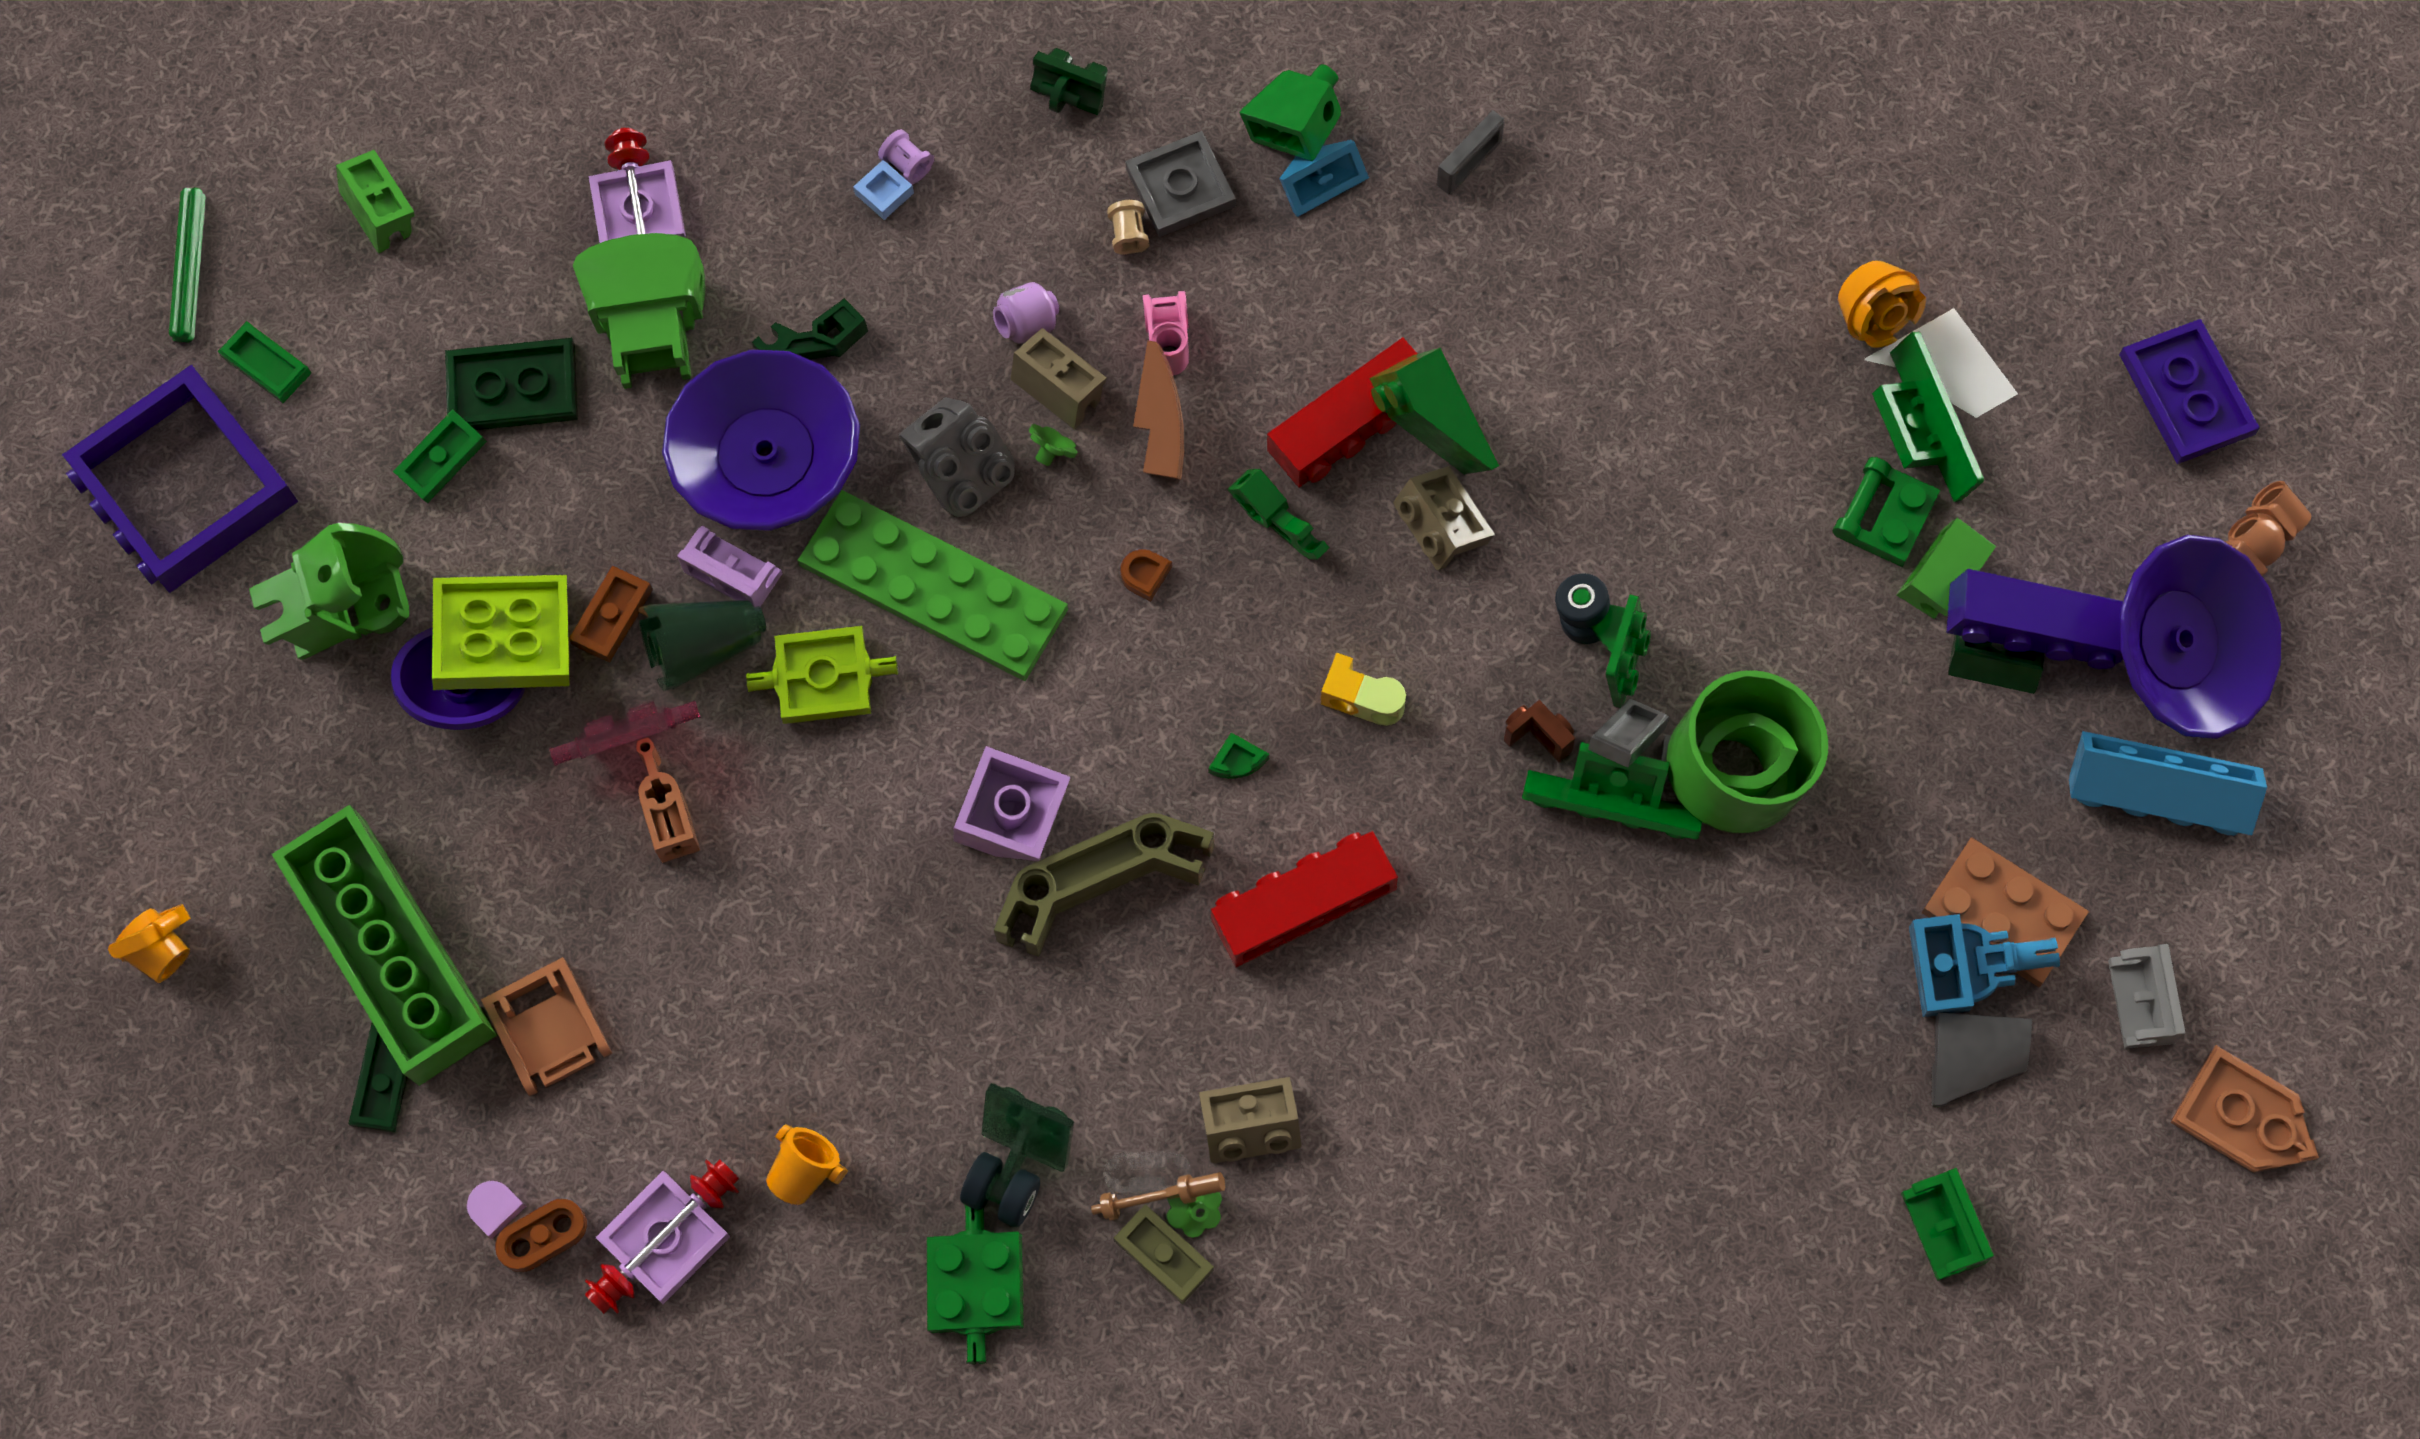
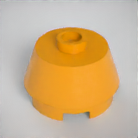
(1880, 302)

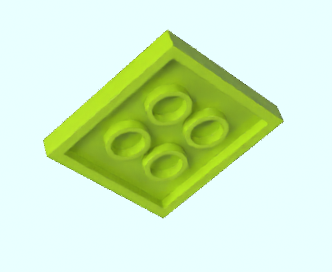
(500, 632)

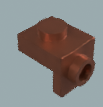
(1549, 729)

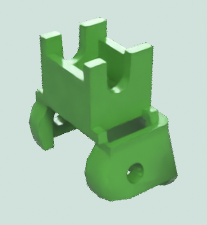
(636, 297)
(329, 575)

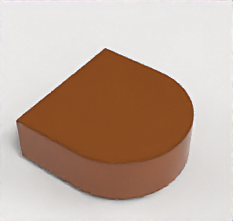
(1144, 572)

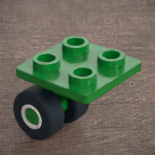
(1590, 618)

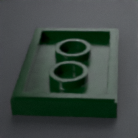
(513, 383)

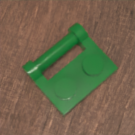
(1899, 518)

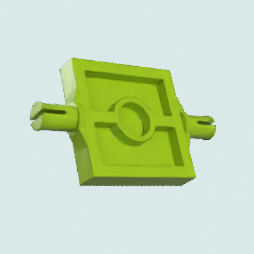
(822, 674)

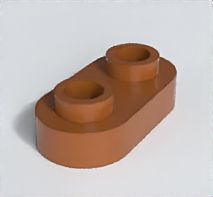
(541, 1233)

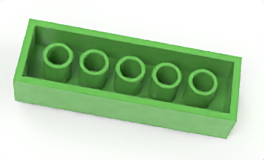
(384, 945)

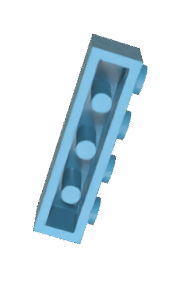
(2167, 784)

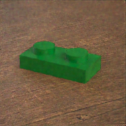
(439, 456)

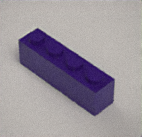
(2035, 618)

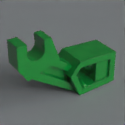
(1269, 508)

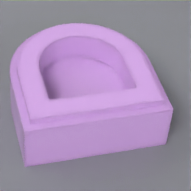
(493, 1207)

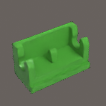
(374, 199)
(1950, 554)

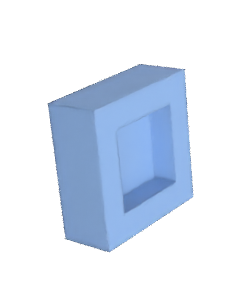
(883, 189)

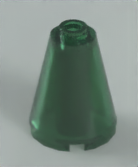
(697, 636)

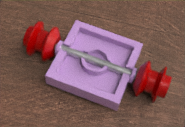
(635, 196)
(662, 1237)

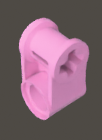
(1167, 325)

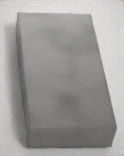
(1470, 152)
(1628, 733)

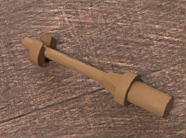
(1187, 1189)

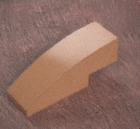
(1161, 414)

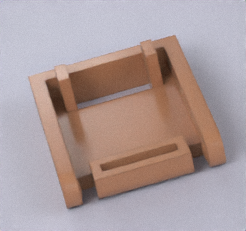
(550, 1036)

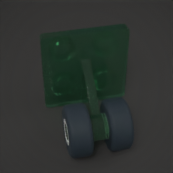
(1027, 1131)

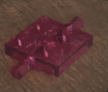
(606, 734)

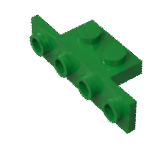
(1924, 420)
(1614, 793)

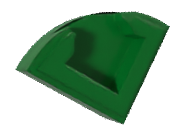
(1237, 758)

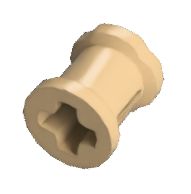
(1128, 226)

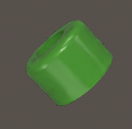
(1769, 719)

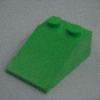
(1431, 407)

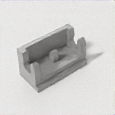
(2146, 997)

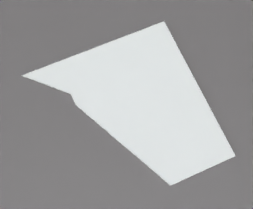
(1962, 363)

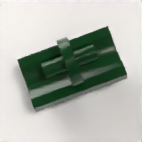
(1068, 83)

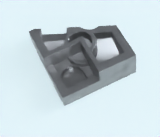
(1977, 1053)

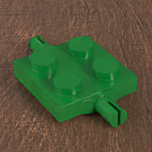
(974, 1283)

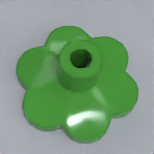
(1051, 444)
(1185, 1216)

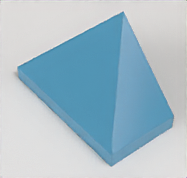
(1328, 175)

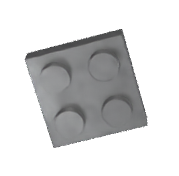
(1180, 184)

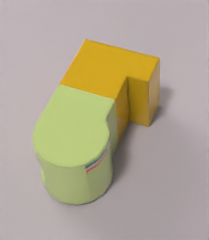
(1361, 695)

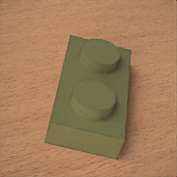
(1163, 1254)

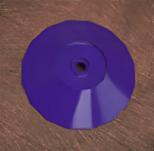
(753, 405)
(2200, 636)

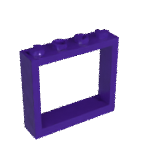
(216, 538)

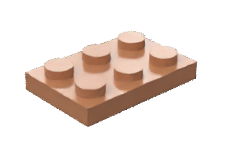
(2006, 898)

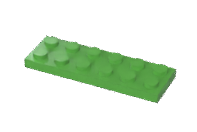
(933, 585)

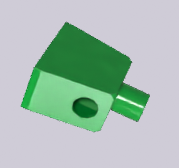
(1294, 112)

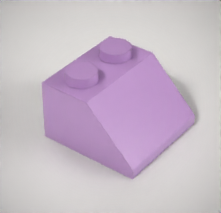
(1010, 807)

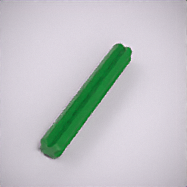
(187, 265)

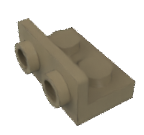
(1442, 516)
(1250, 1120)

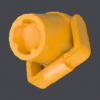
(152, 944)
(803, 1164)

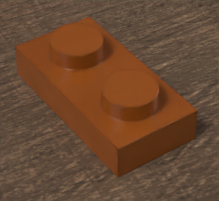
(610, 614)

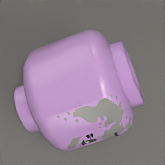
(1025, 311)

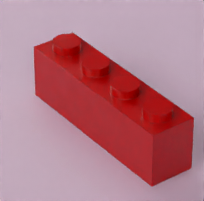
(1334, 422)
(1303, 897)

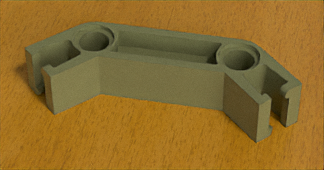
(1097, 868)

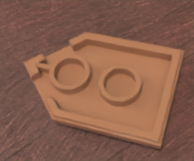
(2245, 1115)

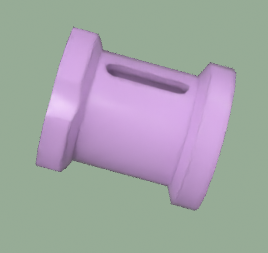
(895, 156)

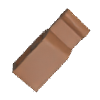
(671, 811)

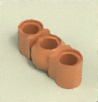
(2268, 523)

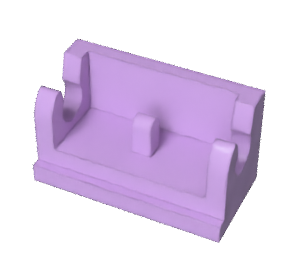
(728, 568)

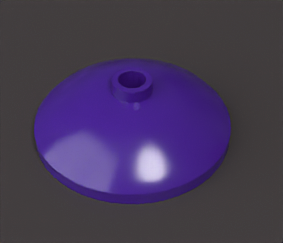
(444, 708)

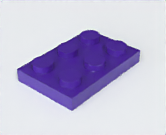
(2189, 391)

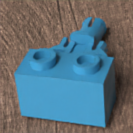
(1960, 965)

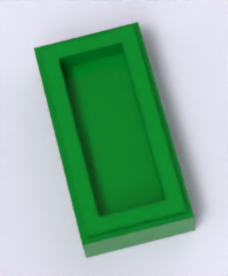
(264, 362)

